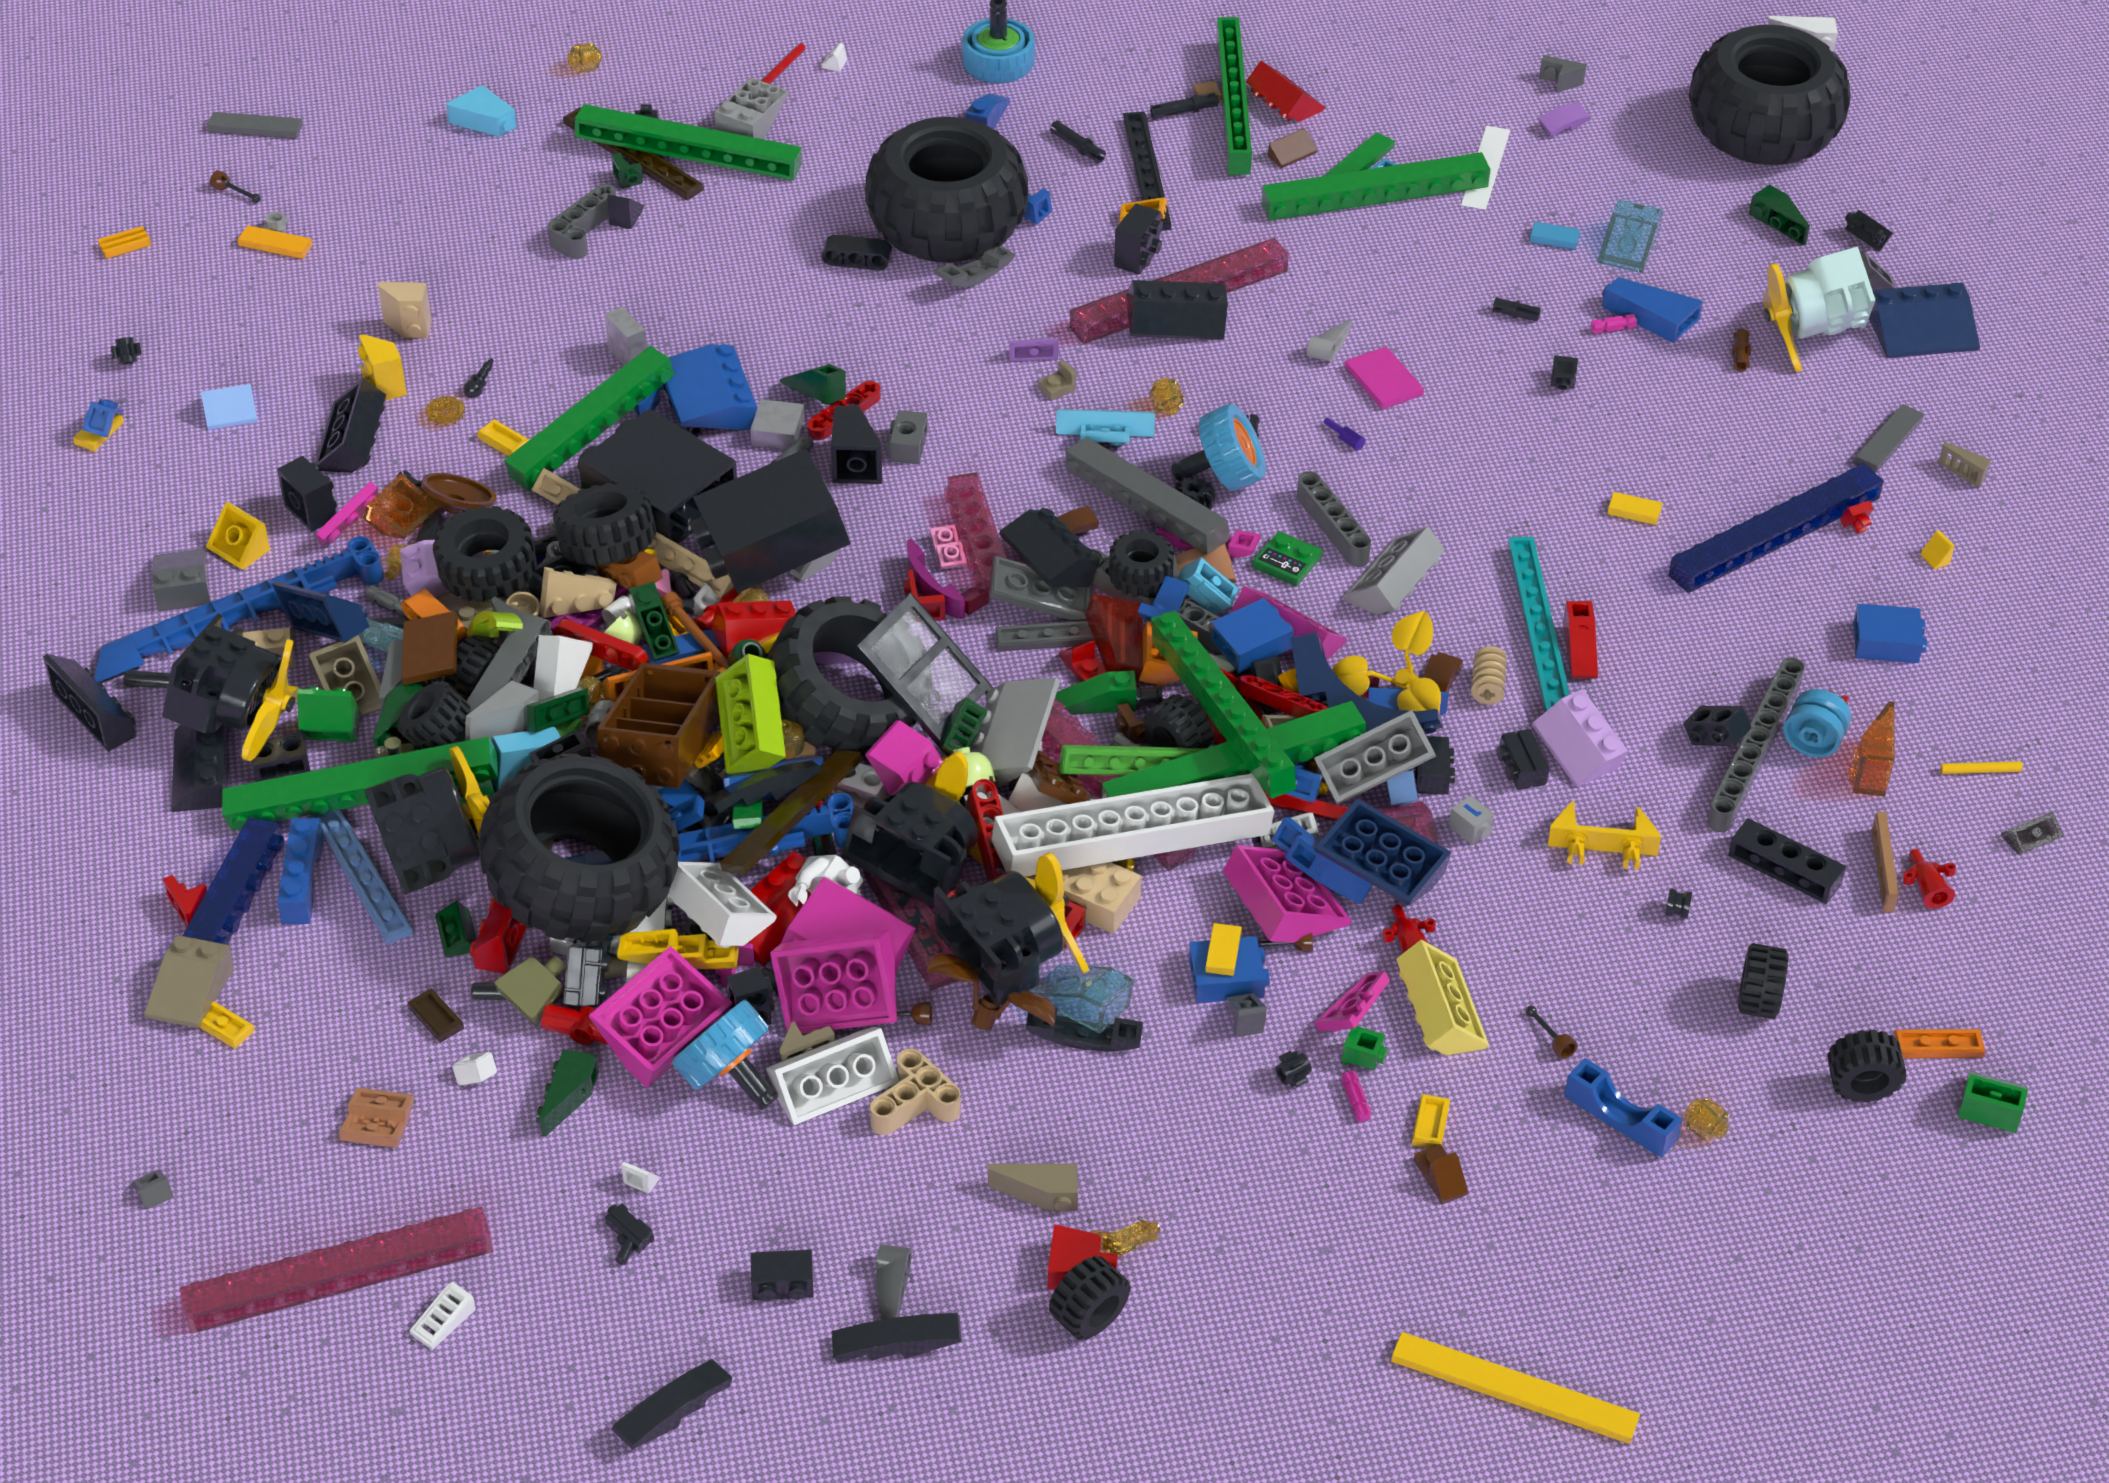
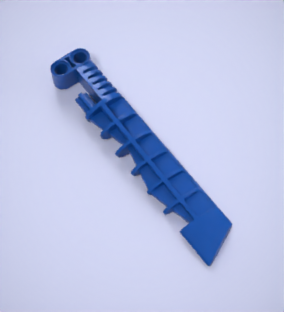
(182, 629)
(721, 840)

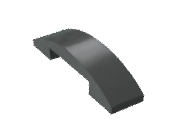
(978, 270)

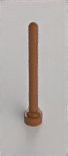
(673, 606)

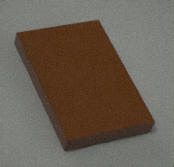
(429, 647)

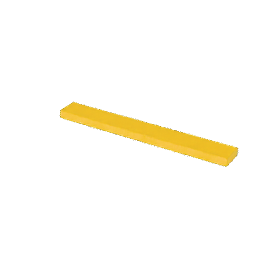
(1516, 1387)

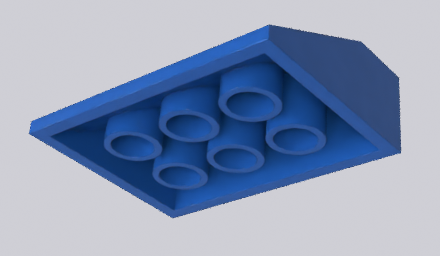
(711, 389)

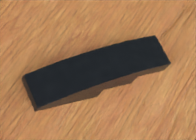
(774, 781)
(896, 1335)
(669, 1404)

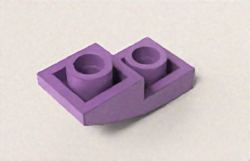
(1566, 116)

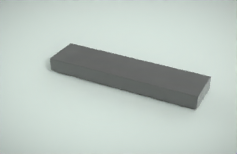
(254, 125)
(1889, 438)
(1042, 635)

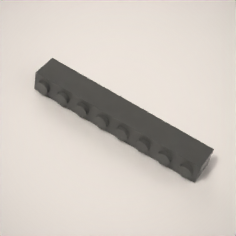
(1147, 495)

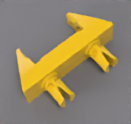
(1641, 840)

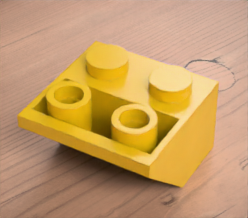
(382, 366)

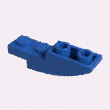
(1300, 852)

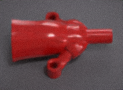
(1932, 885)
(1407, 929)

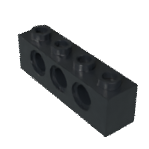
(1787, 861)

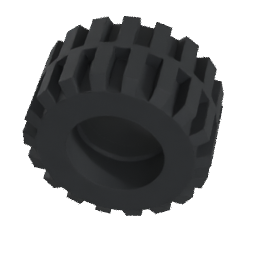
(1140, 563)
(472, 661)
(433, 716)
(1178, 724)
(1763, 981)
(1866, 1066)
(1089, 1297)

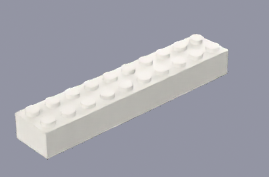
(1134, 824)

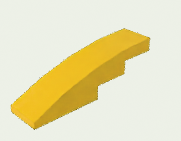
(696, 949)

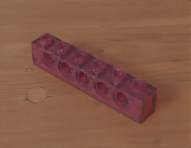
(975, 525)

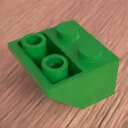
(328, 714)
(1993, 1101)

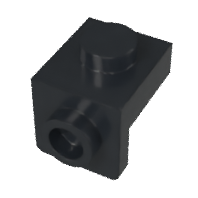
(1564, 372)

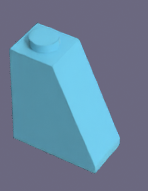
(482, 112)
(514, 751)

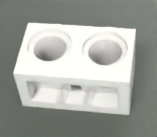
(861, 785)

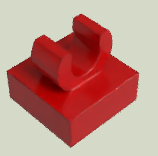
(1858, 517)

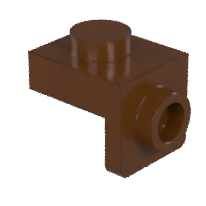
(1129, 725)

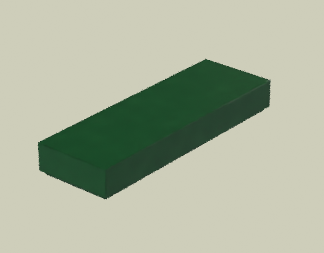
(557, 709)

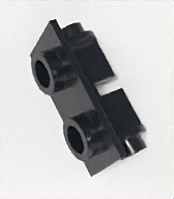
(1867, 230)

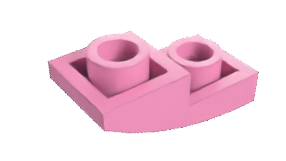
(947, 547)

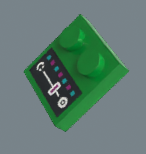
(1287, 558)

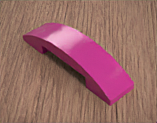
(1238, 546)

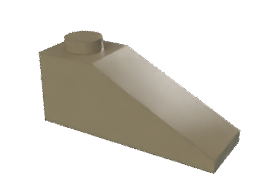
(1043, 1185)

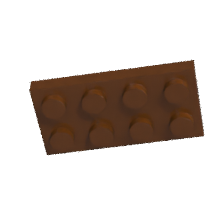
(1054, 784)

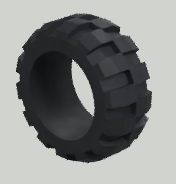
(809, 698)

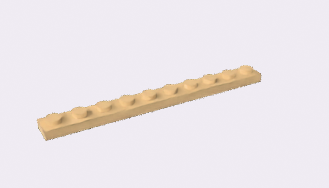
(668, 552)

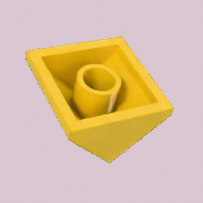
(238, 537)

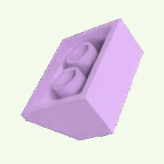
(1580, 738)

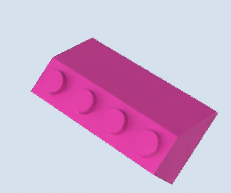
(1300, 623)

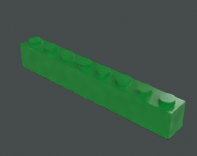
(590, 417)

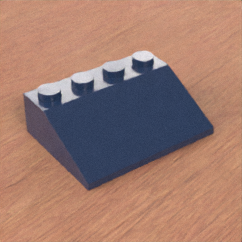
(1924, 320)
(1384, 852)

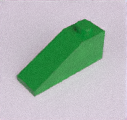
(1100, 693)

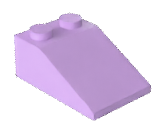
(420, 568)

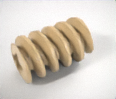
(1489, 675)

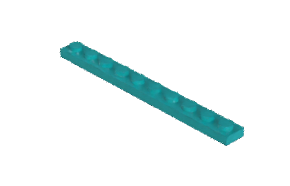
(1538, 620)

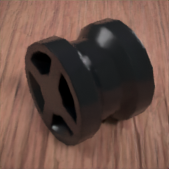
(1678, 903)

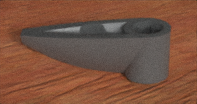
(891, 1278)

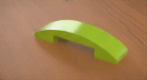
(490, 623)

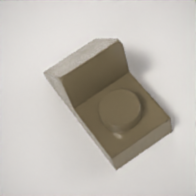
(797, 1044)

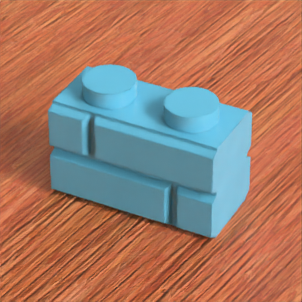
(1208, 586)

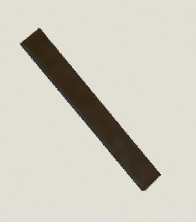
(652, 166)
(790, 812)

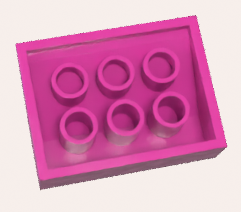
(1282, 896)
(840, 912)
(836, 981)
(659, 1015)

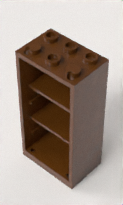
(661, 722)

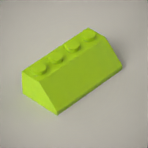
(750, 715)

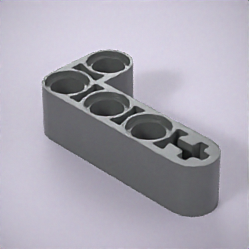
(570, 227)

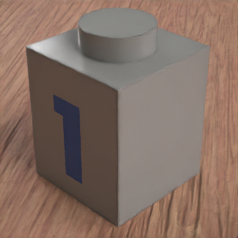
(1471, 820)

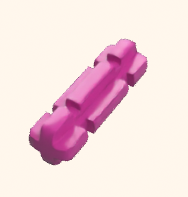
(1613, 323)
(1356, 1096)

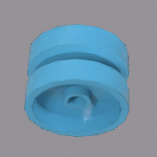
(1817, 723)

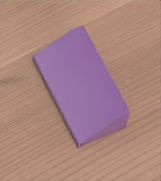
(1033, 349)

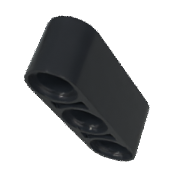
(856, 252)

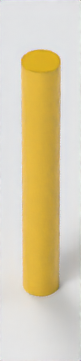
(1981, 767)

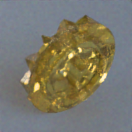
(436, 408)

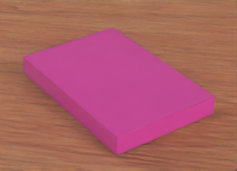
(1384, 377)

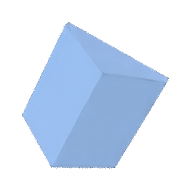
(229, 406)

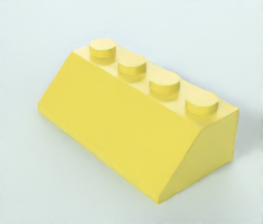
(1441, 1000)

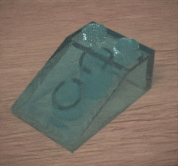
(1630, 236)
(1088, 997)

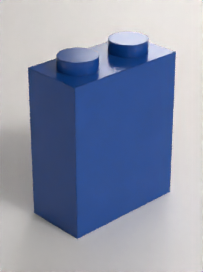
(1889, 633)
(1251, 634)
(1247, 978)

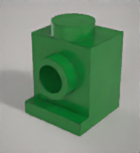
(1364, 1048)

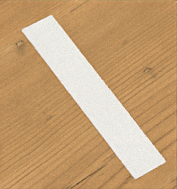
(1492, 147)

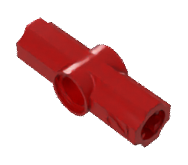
(572, 1023)

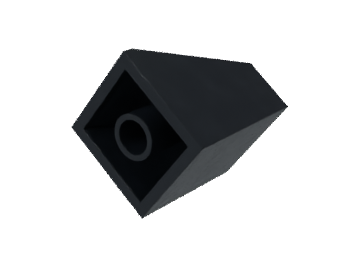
(854, 448)

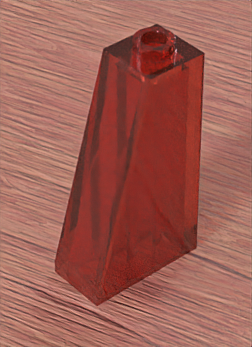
(1117, 633)

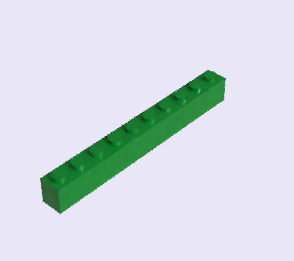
(1233, 96)
(688, 142)
(1375, 186)
(1223, 704)
(1299, 739)
(345, 784)

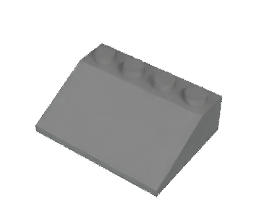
(1015, 725)

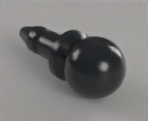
(474, 387)

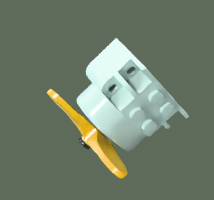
(1819, 300)

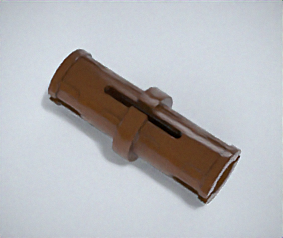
(1741, 350)

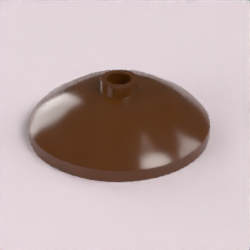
(457, 492)

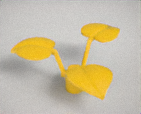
(1410, 634)

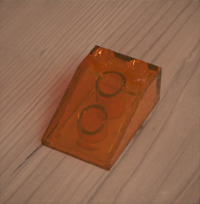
(1874, 755)

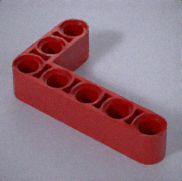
(983, 808)

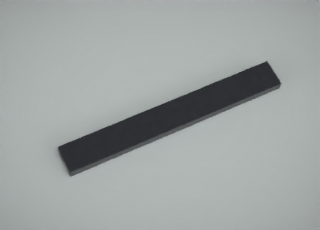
(1144, 160)

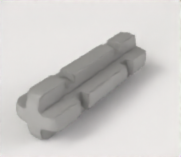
(385, 599)

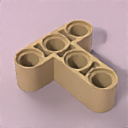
(919, 1089)

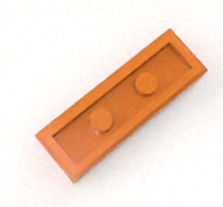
(1940, 1043)

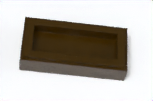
(435, 1015)

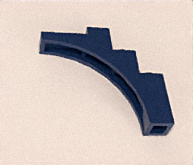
(1321, 684)

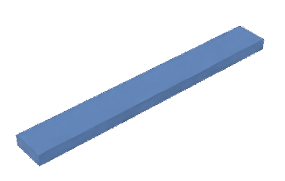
(364, 876)

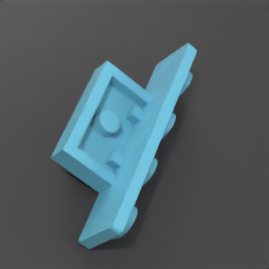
(1105, 425)

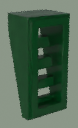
(970, 713)

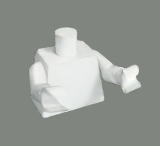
(824, 866)

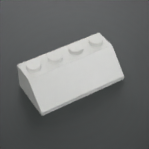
(719, 903)
(833, 1075)

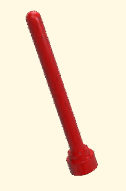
(779, 68)

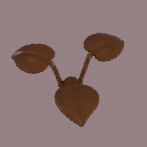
(985, 1009)

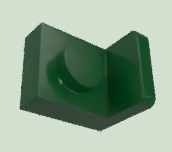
(626, 174)

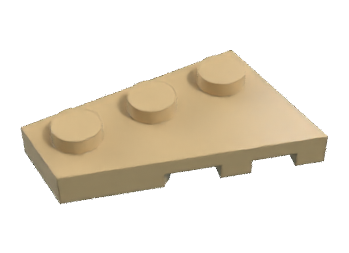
(573, 593)

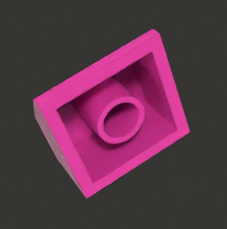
(903, 757)

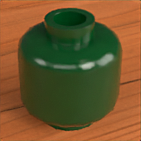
(745, 647)

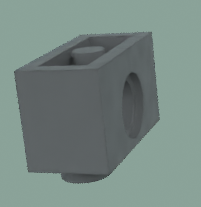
(907, 437)

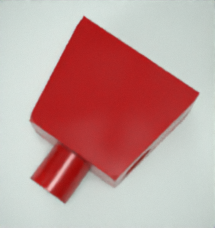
(1070, 1248)

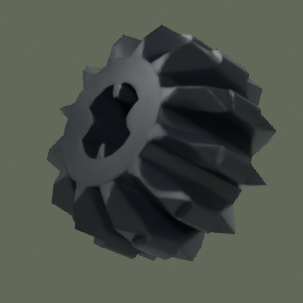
(1197, 490)

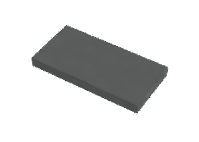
(1021, 586)

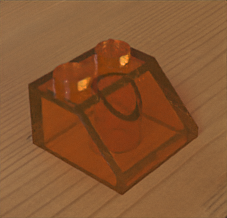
(399, 509)

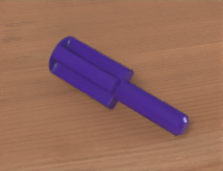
(1346, 434)

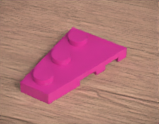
(347, 515)
(1353, 1004)

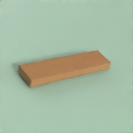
(1884, 862)

